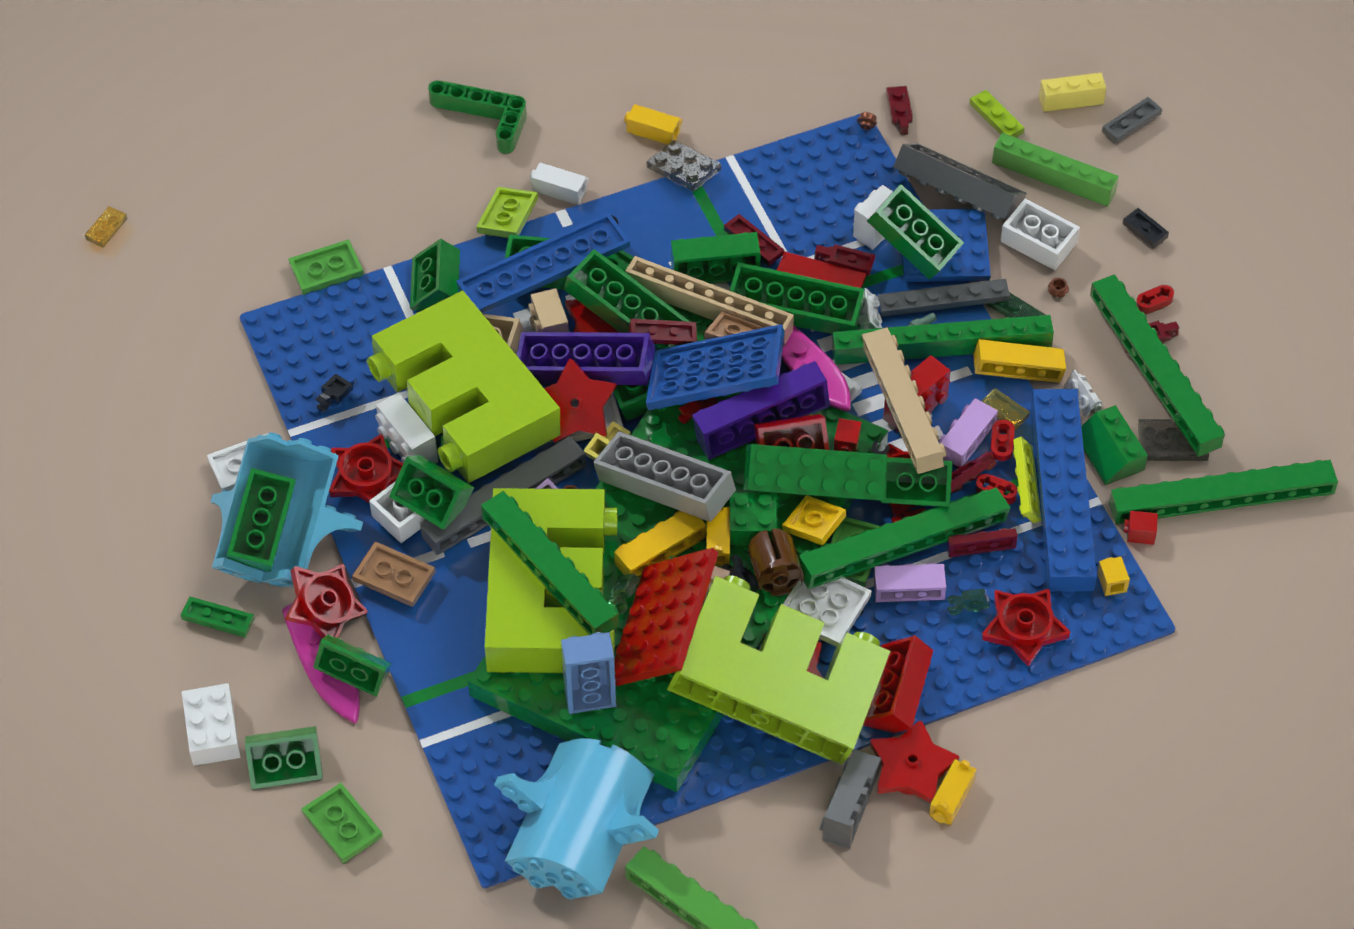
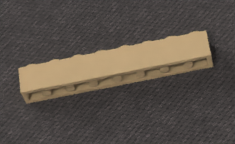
(703, 297)
(903, 400)

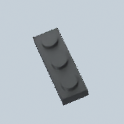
(1131, 120)

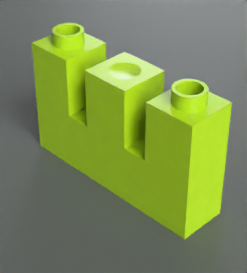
(465, 385)
(521, 614)
(772, 684)

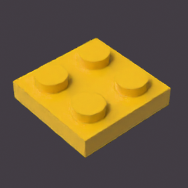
(814, 520)

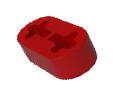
(1153, 297)
(1001, 484)

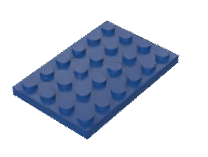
(715, 367)

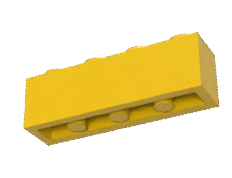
(1019, 361)
(660, 543)

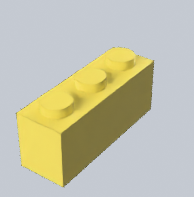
(1072, 92)

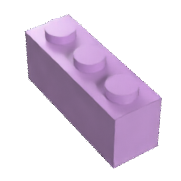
(968, 432)
(909, 582)

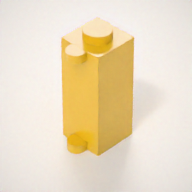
(652, 124)
(719, 536)
(952, 792)

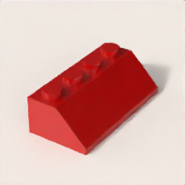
(900, 685)

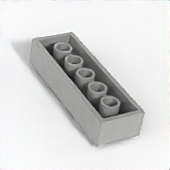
(664, 476)

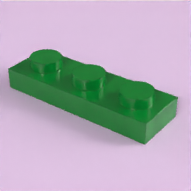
(217, 616)

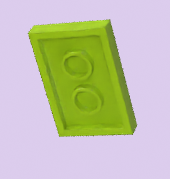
(507, 212)

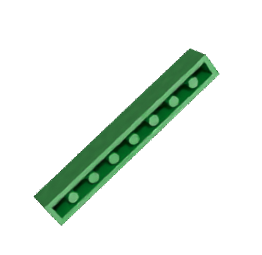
(549, 564)

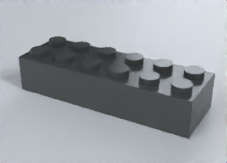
(959, 180)

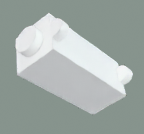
(559, 183)

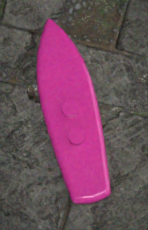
(801, 351)
(336, 693)

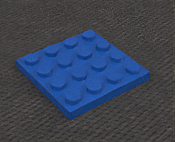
(970, 260)

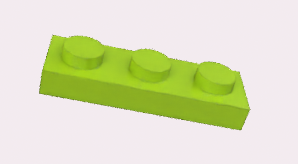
(996, 114)

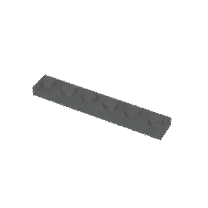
(943, 297)

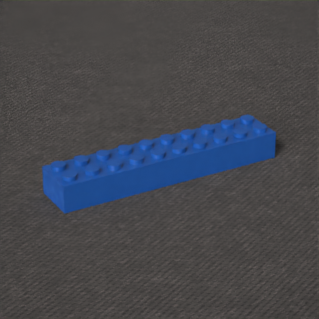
(1063, 490)

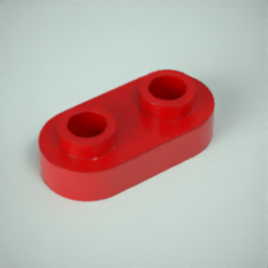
(1002, 442)

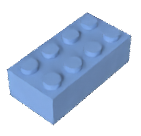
(588, 672)

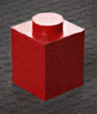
(847, 435)
(1141, 527)

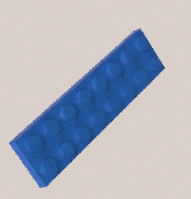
(542, 263)

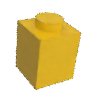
(1113, 576)

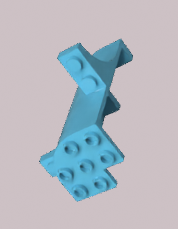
(307, 516)
(578, 816)

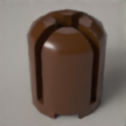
(775, 561)

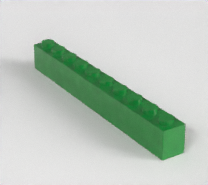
(947, 338)
(1157, 365)
(1225, 490)
(902, 537)

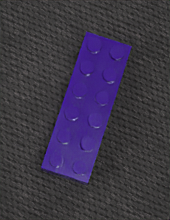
(602, 356)
(733, 420)

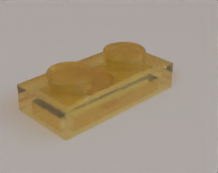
(106, 226)
(1006, 408)

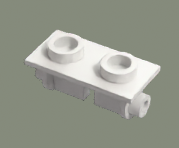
(872, 317)
(1087, 400)

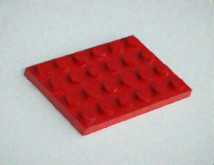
(663, 617)

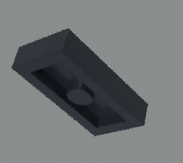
(1145, 228)

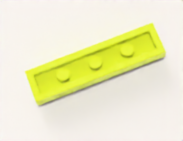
(1027, 480)

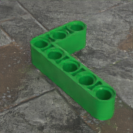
(486, 103)

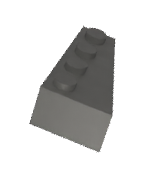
(850, 798)

